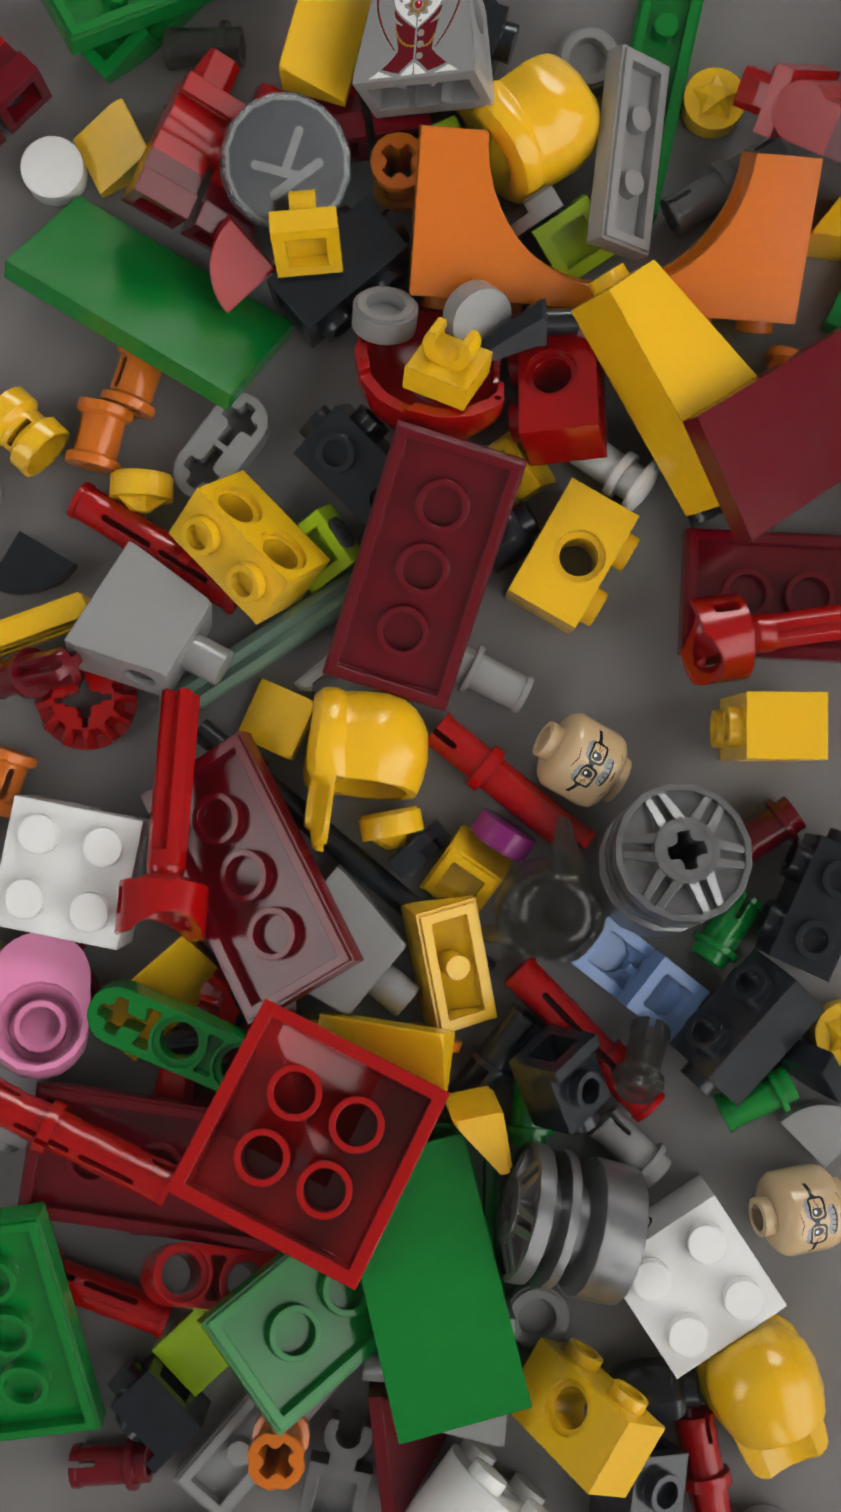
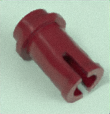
(773, 826)
(113, 1465)

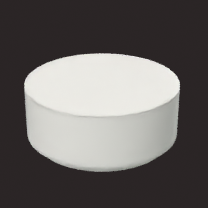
(54, 170)

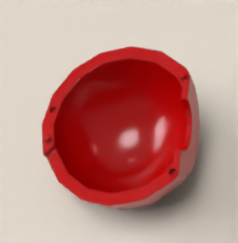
(381, 380)

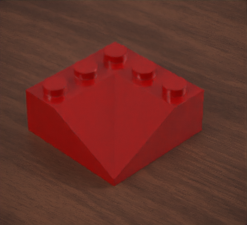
(308, 1143)

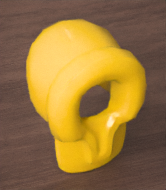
(537, 127)
(361, 749)
(768, 1396)

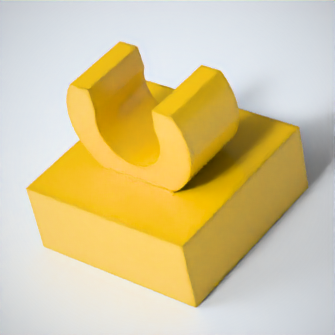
(305, 237)
(447, 366)

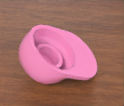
(43, 1005)

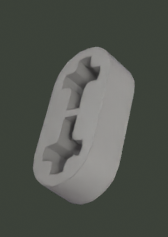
(211, 438)

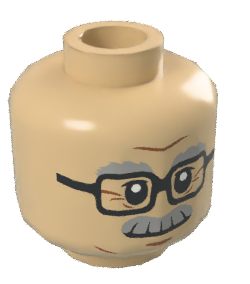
(582, 760)
(797, 1209)

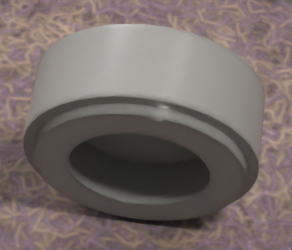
(587, 53)
(476, 307)
(384, 315)
(538, 1314)

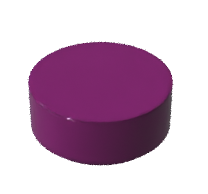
(503, 835)

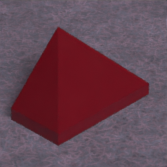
(397, 1466)

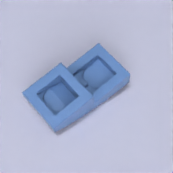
(641, 977)

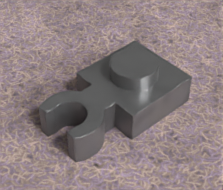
(337, 1478)

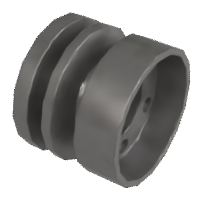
(662, 895)
(571, 1224)

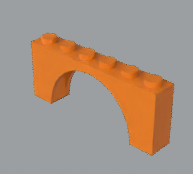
(739, 270)

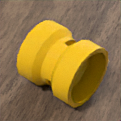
(27, 434)

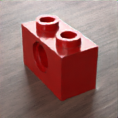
(562, 423)

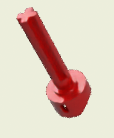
(730, 636)
(164, 892)

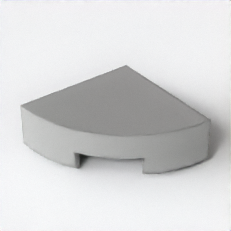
(534, 210)
(816, 1129)

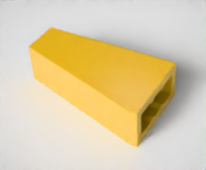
(662, 366)

